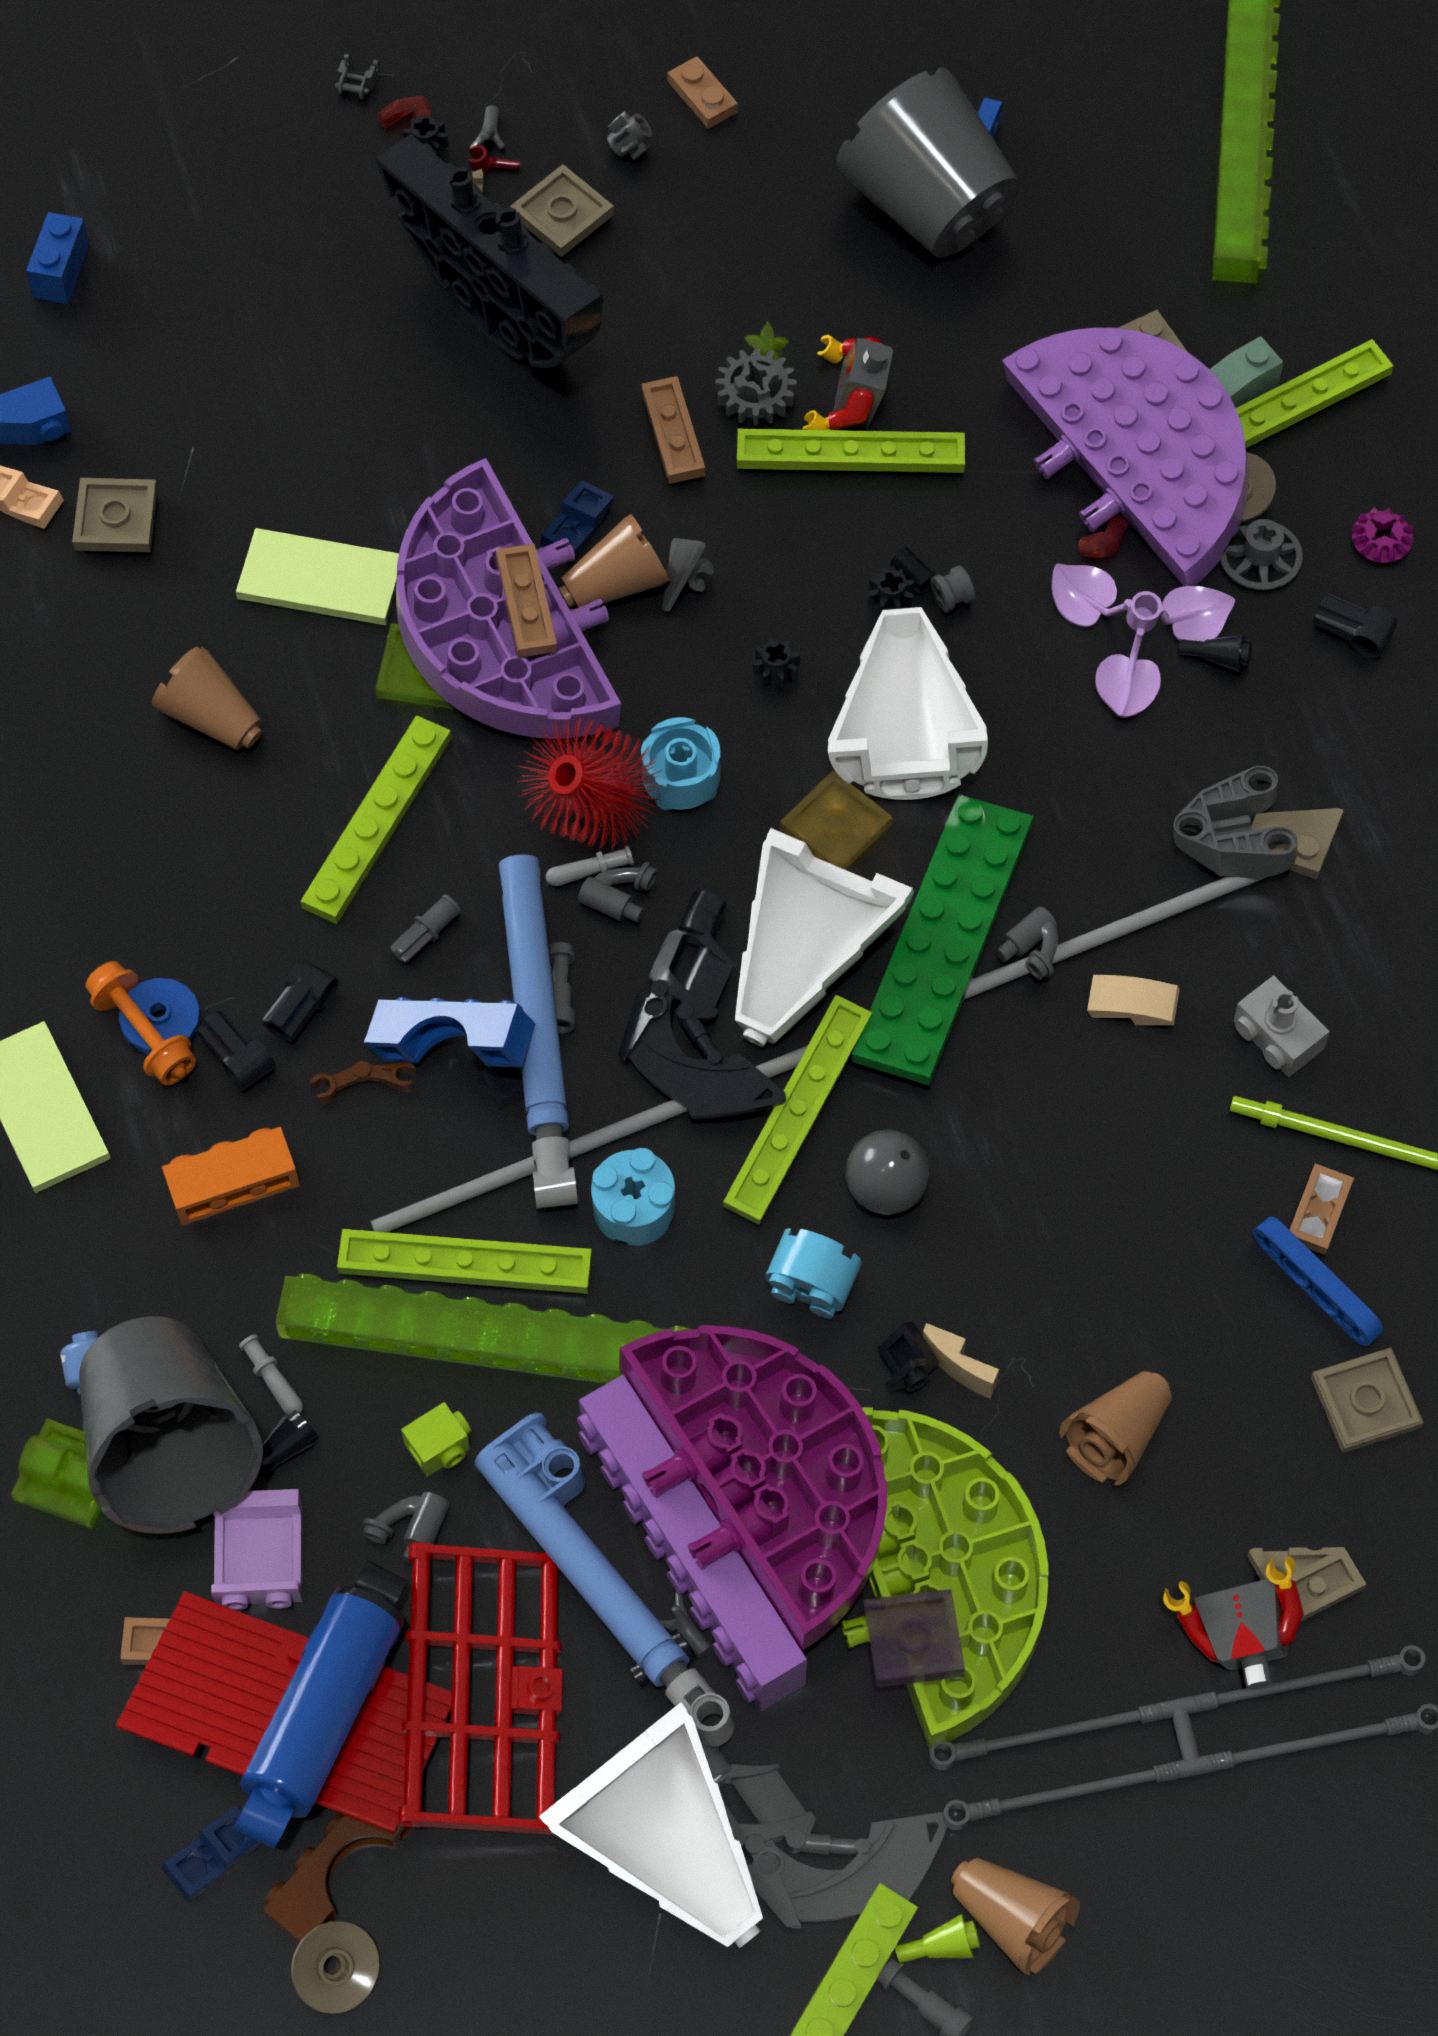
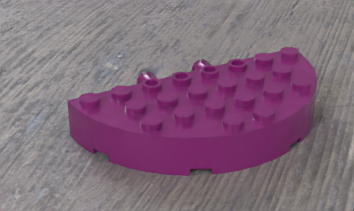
(775, 1459)

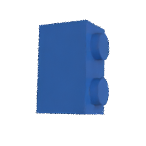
(58, 258)

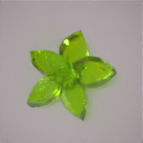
(767, 342)

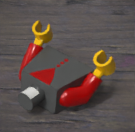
(860, 382)
(1244, 1623)

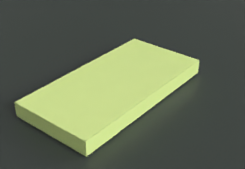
(319, 576)
(45, 1110)

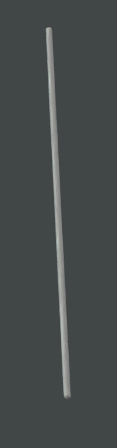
(790, 1060)

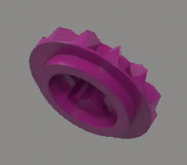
(1385, 548)

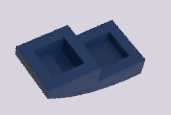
(579, 517)
(209, 1856)

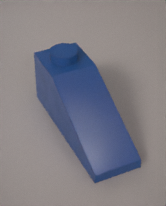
(32, 414)

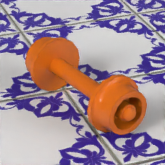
(169, 1058)

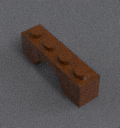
(305, 1898)

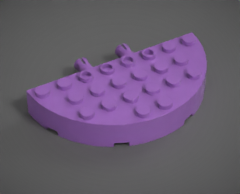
(1148, 434)
(460, 625)

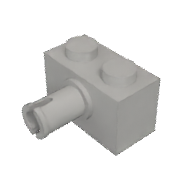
(1280, 1026)

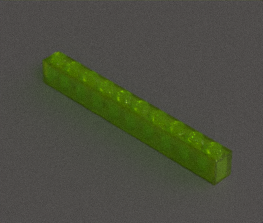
(1245, 140)
(455, 1329)

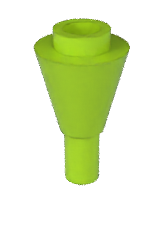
(949, 1940)

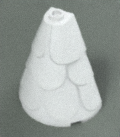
(907, 715)
(805, 933)
(665, 1830)

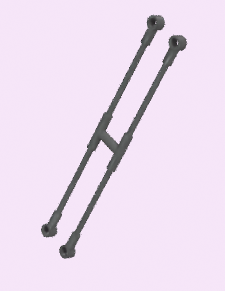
(1192, 1762)

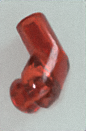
(402, 107)
(1104, 543)

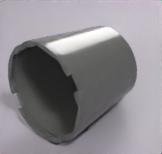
(930, 164)
(163, 1428)

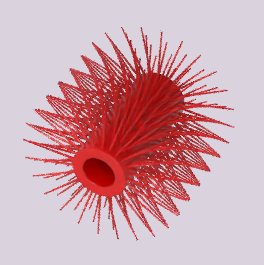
(590, 783)

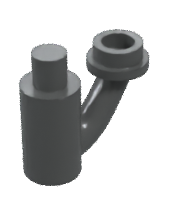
(601, 896)
(1026, 935)
(424, 1526)

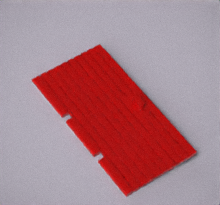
(221, 1682)

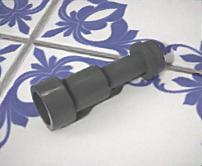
(561, 956)
(931, 2005)

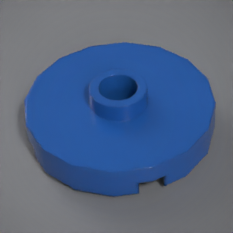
(163, 994)

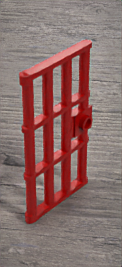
(516, 1689)

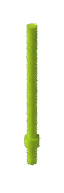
(1272, 1114)

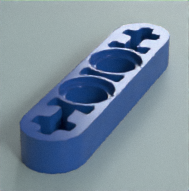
(1318, 1281)

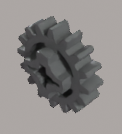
(756, 386)

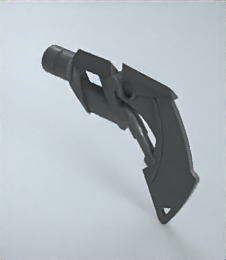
(892, 1855)

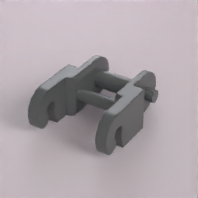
(368, 79)

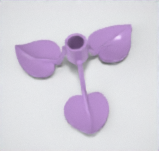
(1121, 681)

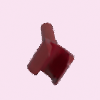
(482, 160)

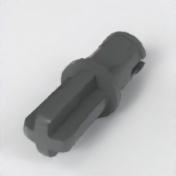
(425, 929)

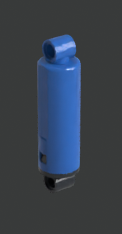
(321, 1703)

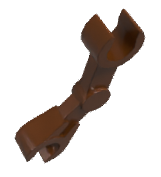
(362, 1072)

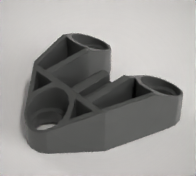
(1225, 832)

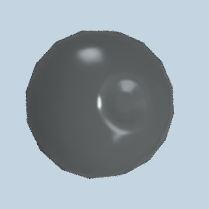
(887, 1172)

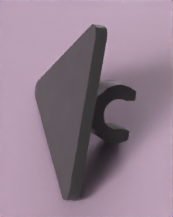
(684, 566)

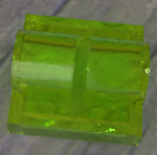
(56, 1474)

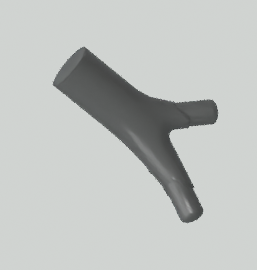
(489, 128)
(686, 1627)

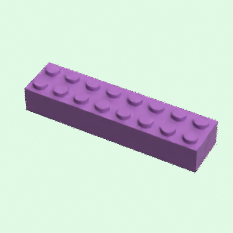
(723, 1592)

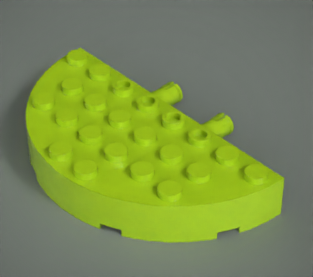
(966, 1529)

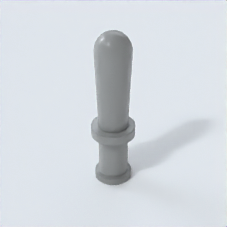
(577, 870)
(266, 1367)

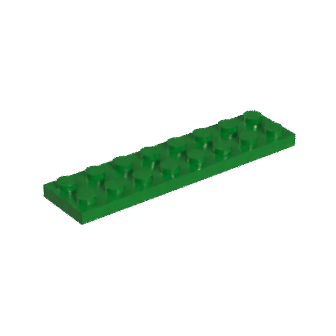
(943, 940)

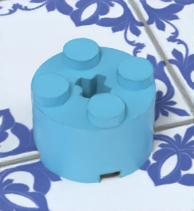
(688, 763)
(612, 1191)
(812, 1271)

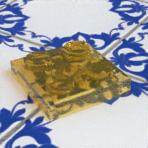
(836, 821)

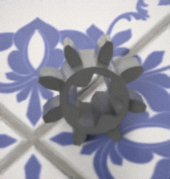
(629, 135)

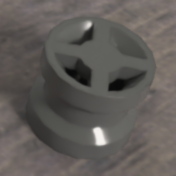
(952, 589)

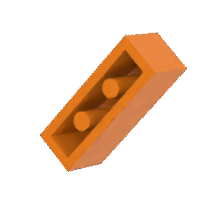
(230, 1175)

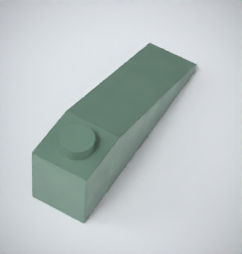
(1249, 371)

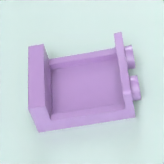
(259, 1551)

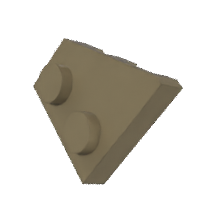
(1313, 831)
(1321, 1575)

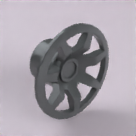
(1262, 549)

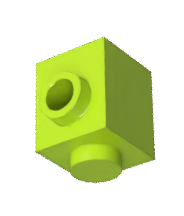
(437, 1439)

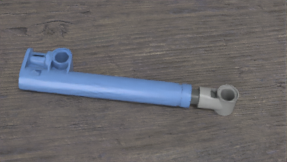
(542, 1064)
(523, 1473)

